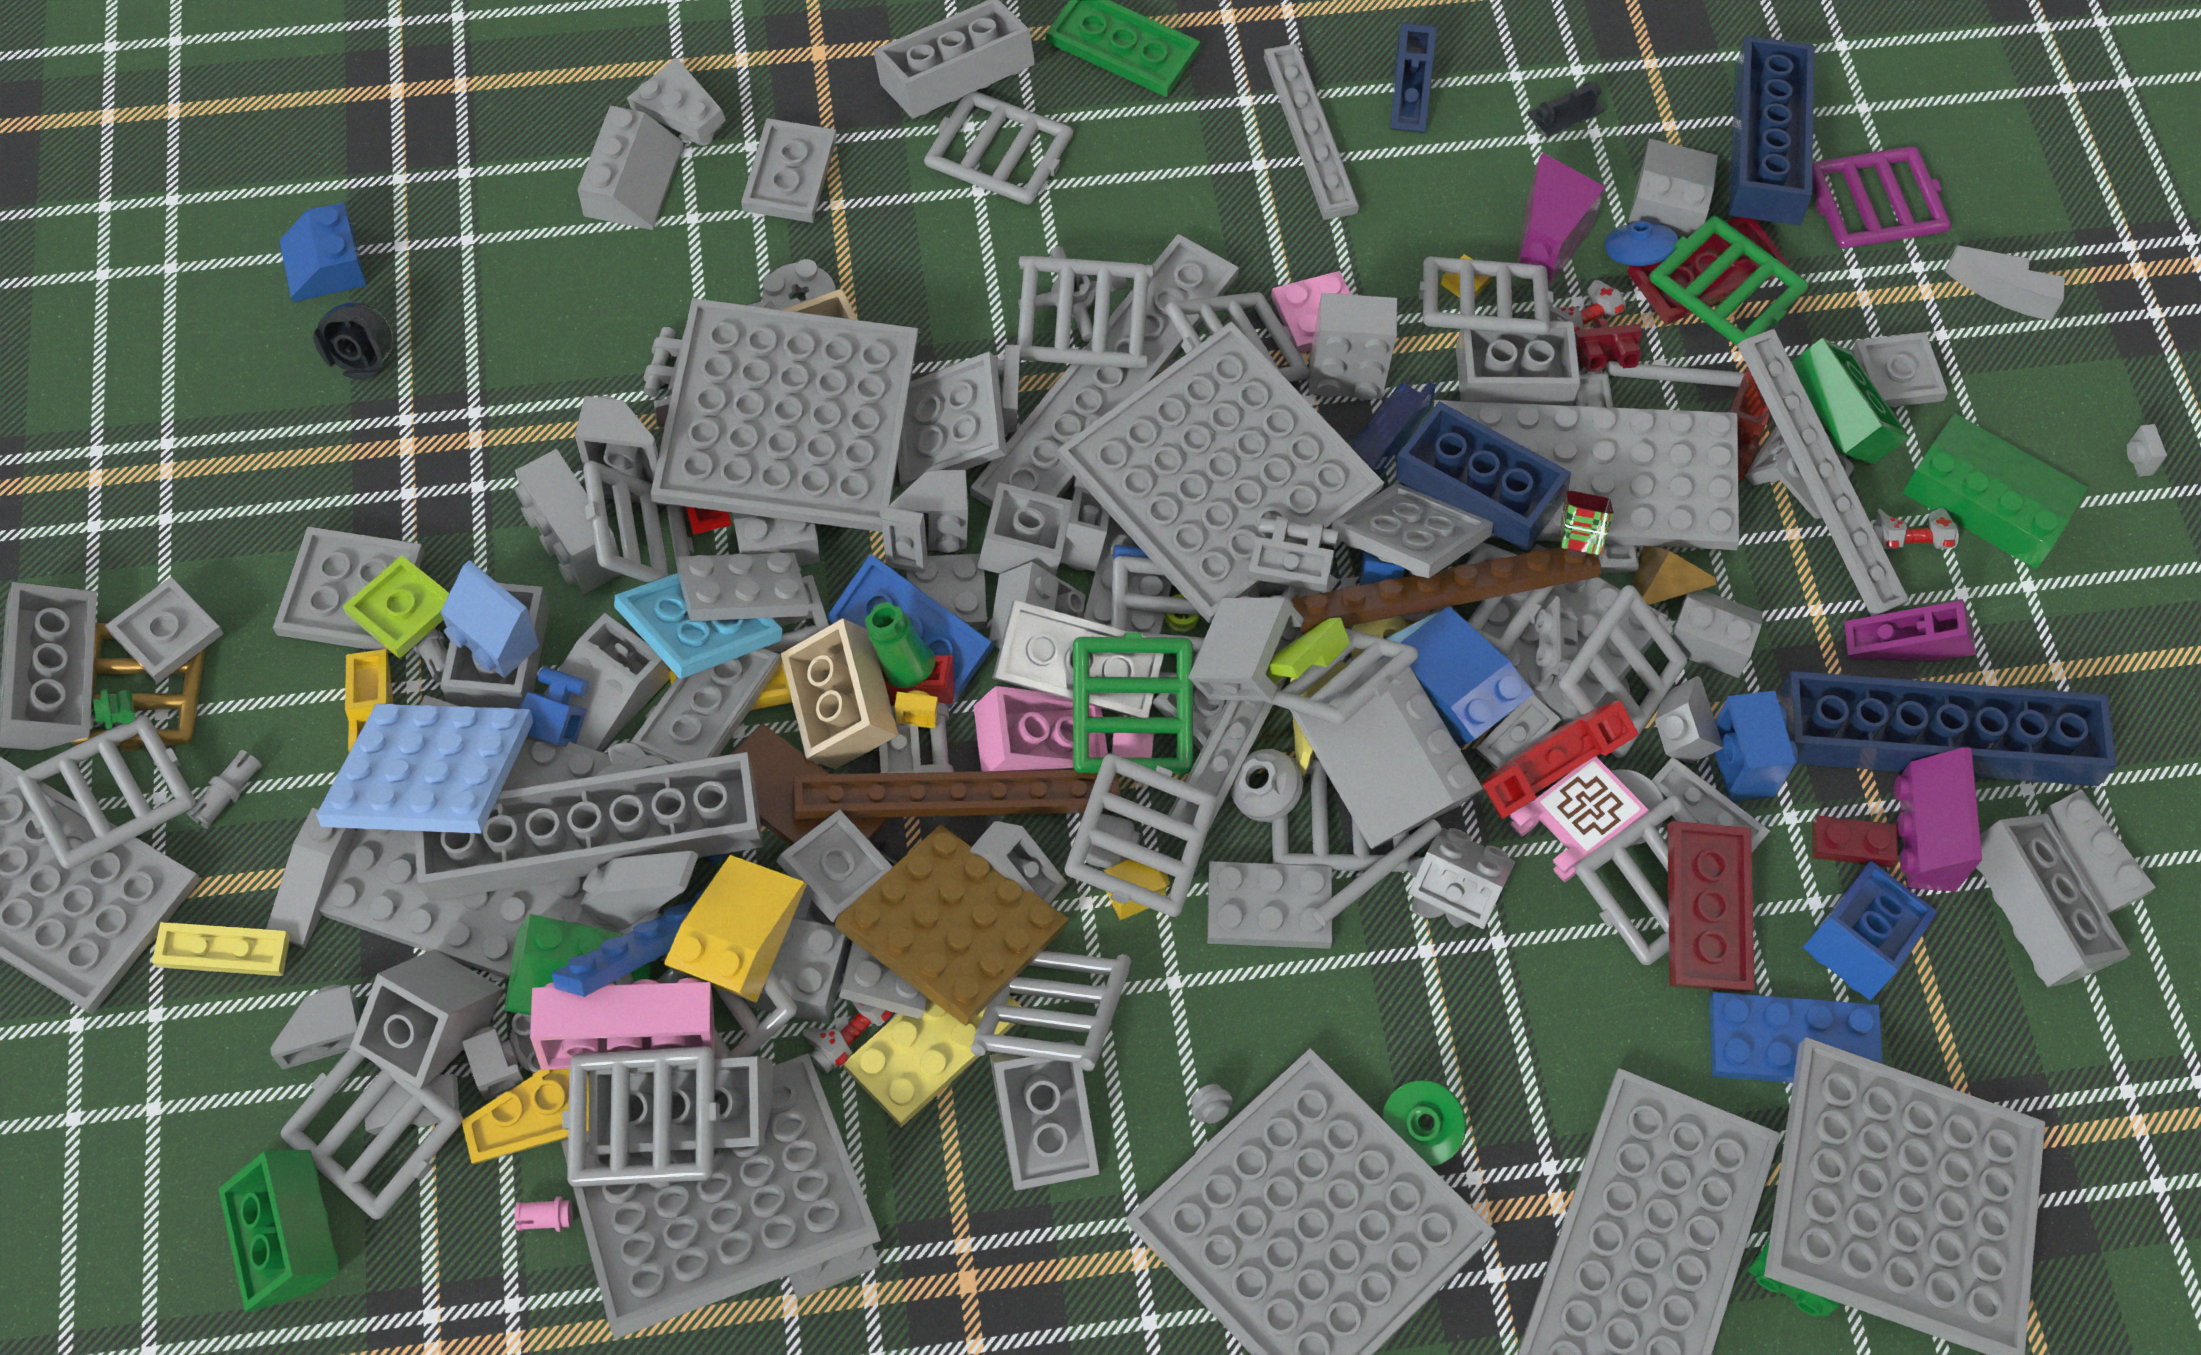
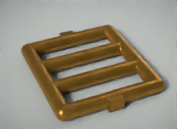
(185, 701)

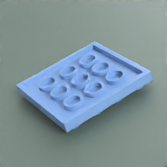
(426, 768)

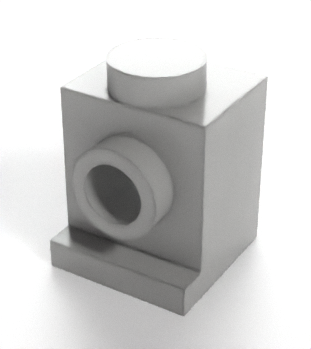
(492, 1063)

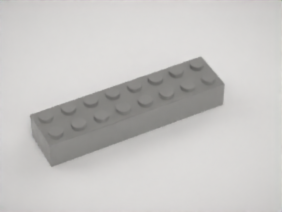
(589, 821)

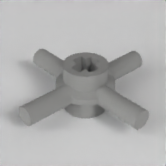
(1082, 297)

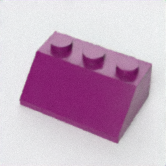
(1938, 821)

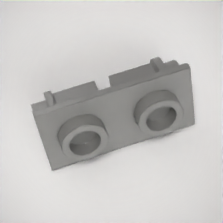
(1555, 628)

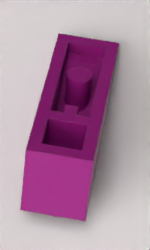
(1913, 634)

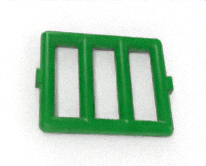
(1739, 244)
(1164, 725)

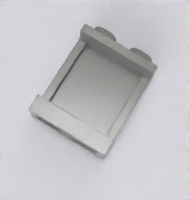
(1241, 647)

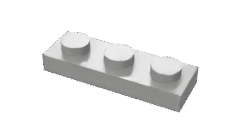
(1704, 801)

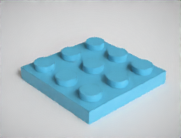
(685, 645)

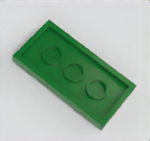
(1124, 43)

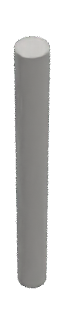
(1676, 374)
(1377, 872)

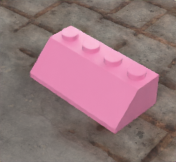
(620, 1019)

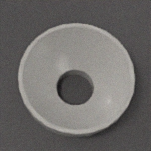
(1277, 795)

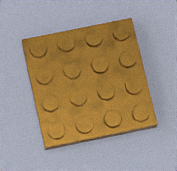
(951, 925)

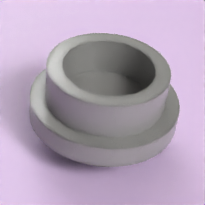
(1211, 1104)

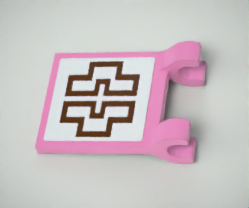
(1581, 812)

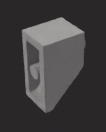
(1085, 532)
(1688, 723)
(1019, 859)
(319, 1027)

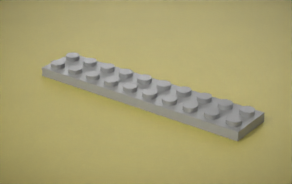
(1031, 459)

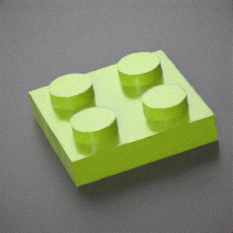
(398, 606)

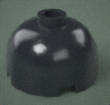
(354, 339)

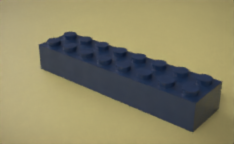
(1899, 721)

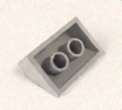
(629, 169)
(616, 438)

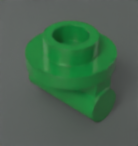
(114, 708)

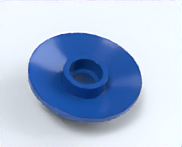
(1640, 243)

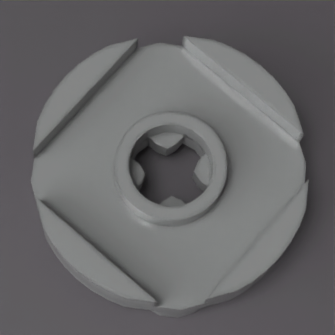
(796, 278)

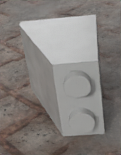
(423, 1015)

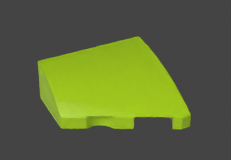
(1316, 647)

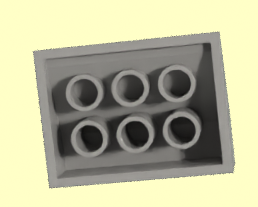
(1391, 759)

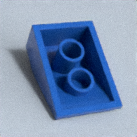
(1465, 676)
(1870, 931)

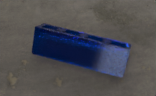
(1393, 425)

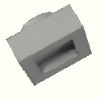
(2146, 450)

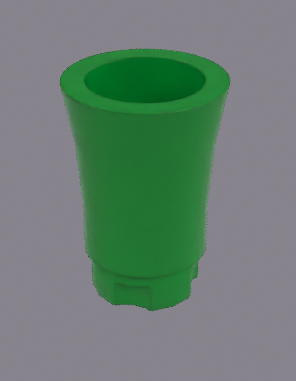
(901, 651)

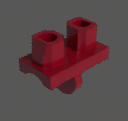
(1608, 344)

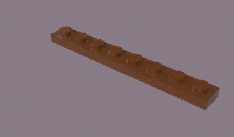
(1447, 587)
(944, 793)

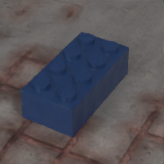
(1483, 474)

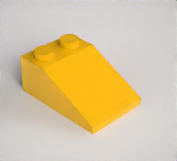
(736, 928)

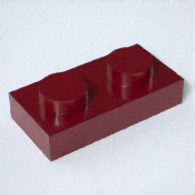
(1854, 841)

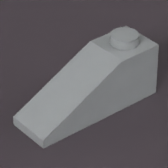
(307, 878)
(636, 886)

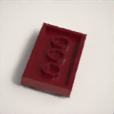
(1671, 310)
(1710, 907)

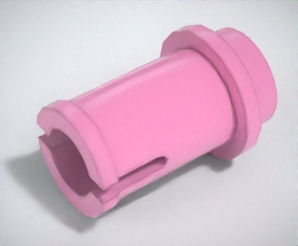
(542, 1215)

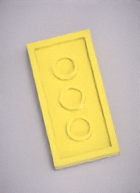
(915, 1059)

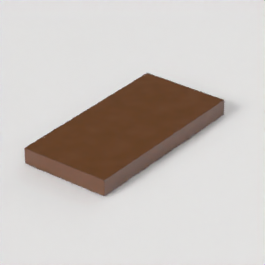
(774, 768)

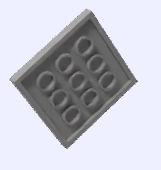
(1589, 602)

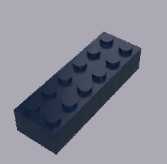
(1772, 131)

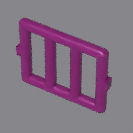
(1875, 233)

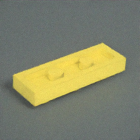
(221, 949)

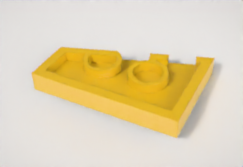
(522, 1117)

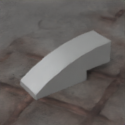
(2007, 281)

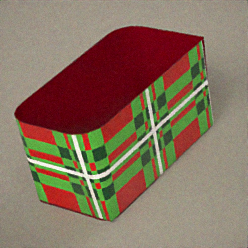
(1585, 523)

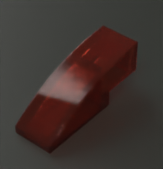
(1751, 420)

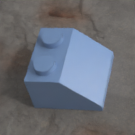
(488, 621)

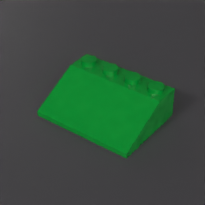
(1995, 490)

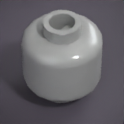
(1117, 826)

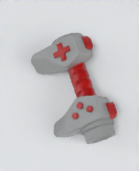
(1605, 302)
(1894, 532)
(832, 1046)

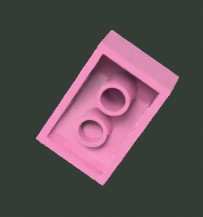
(1029, 731)

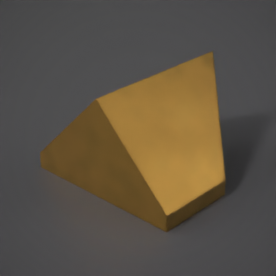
(1667, 575)

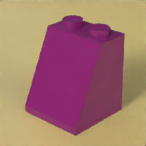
(1557, 215)

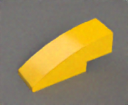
(365, 686)

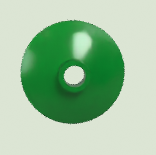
(1405, 1113)

